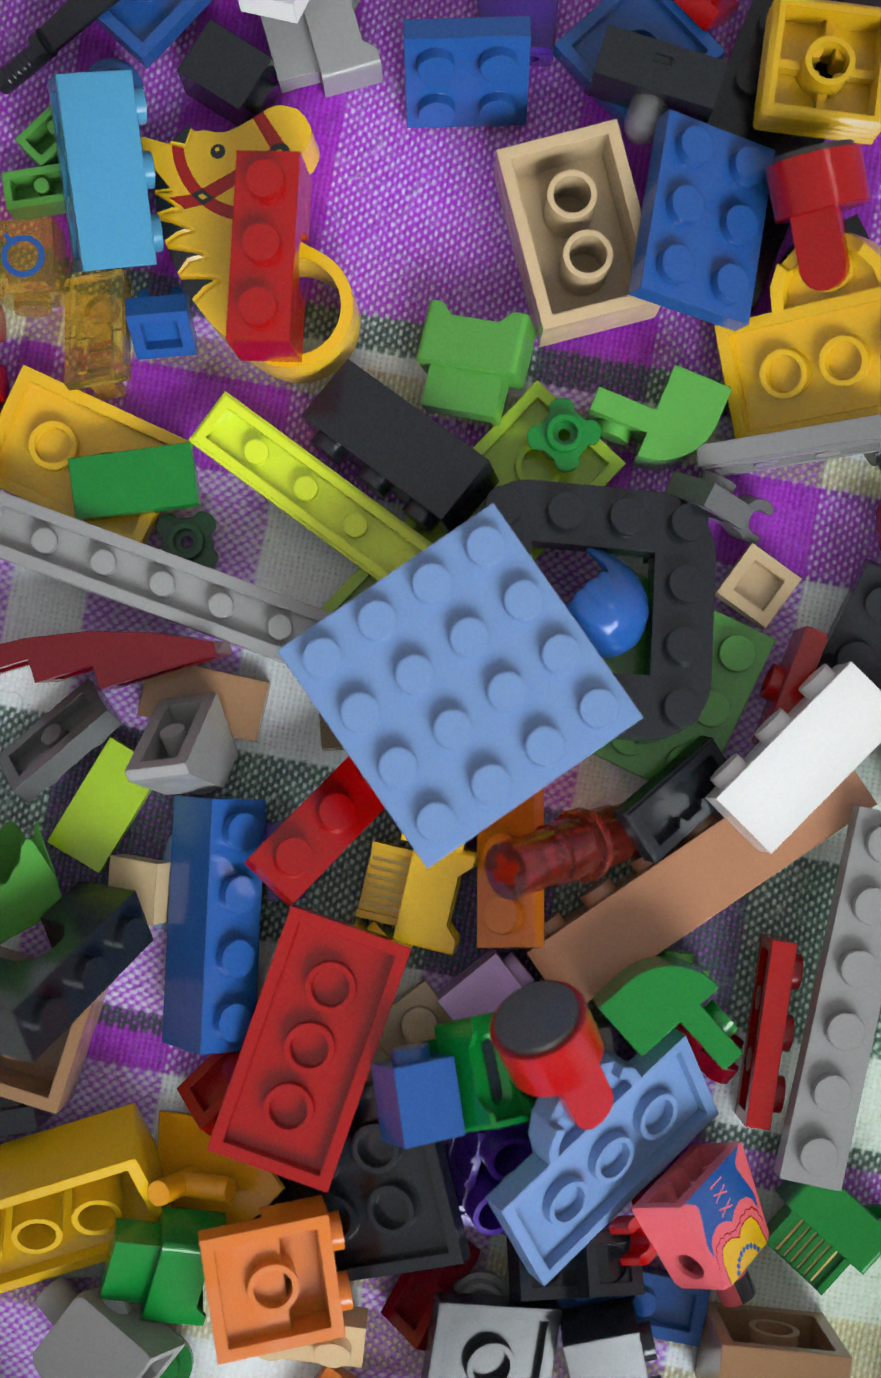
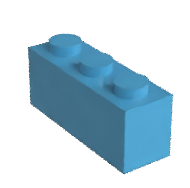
(105, 169)

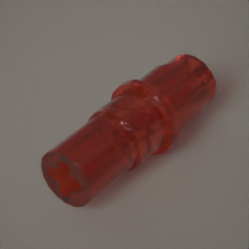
(570, 849)

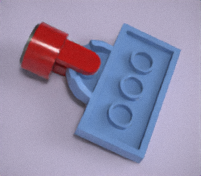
(596, 1122)

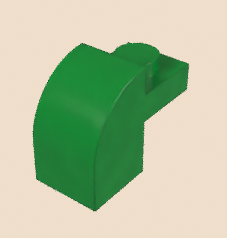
(659, 994)

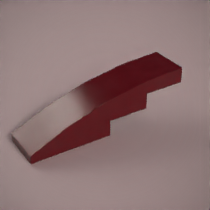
(114, 656)

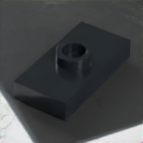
(672, 800)

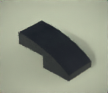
(590, 1274)

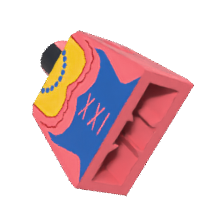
(706, 1221)

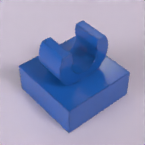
(161, 325)

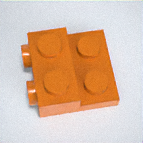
(275, 1280)

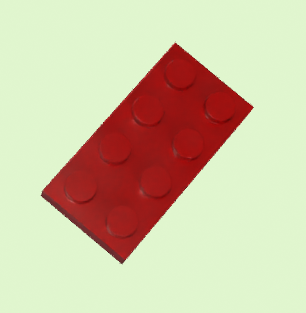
(309, 1047)

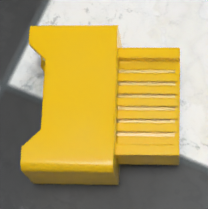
(415, 898)

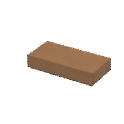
(240, 697)

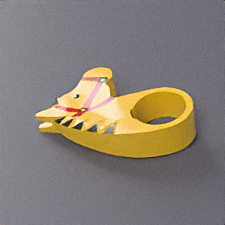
(196, 219)

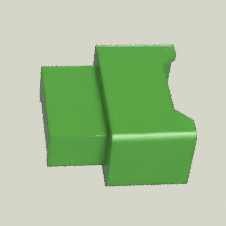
(473, 362)

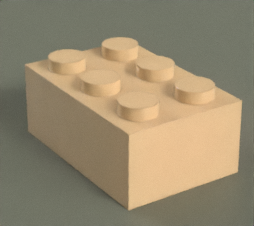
(573, 230)

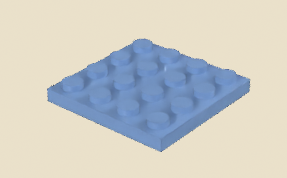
(460, 685)

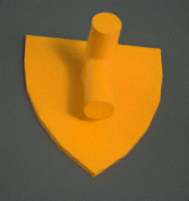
(206, 1179)

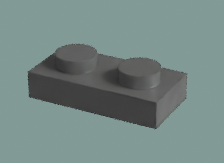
(58, 741)

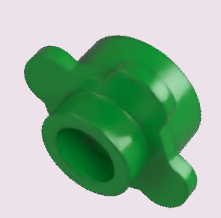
(563, 417)

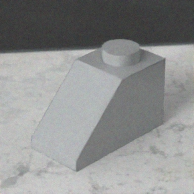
(184, 747)

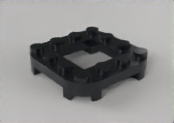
(680, 589)

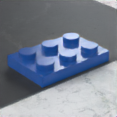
(701, 221)

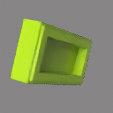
(101, 809)

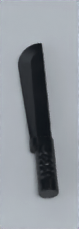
(49, 39)

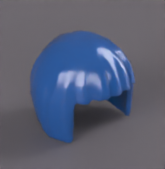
(611, 607)

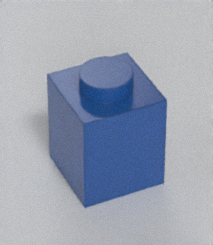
(417, 1097)

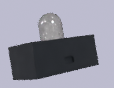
(652, 79)

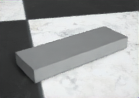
(792, 446)

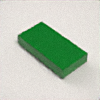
(134, 482)

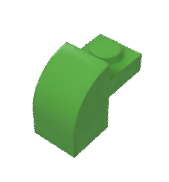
(672, 430)

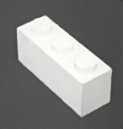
(800, 756)

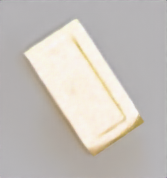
(97, 333)

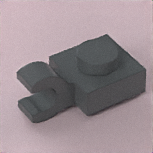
(716, 498)

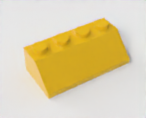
(67, 1191)

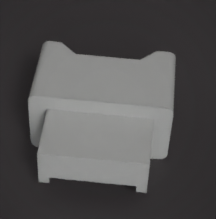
(323, 49)

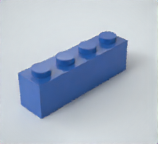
(212, 923)

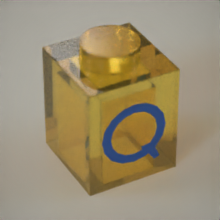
(32, 266)

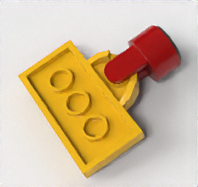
(822, 341)

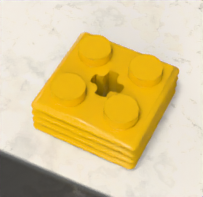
(795, 96)

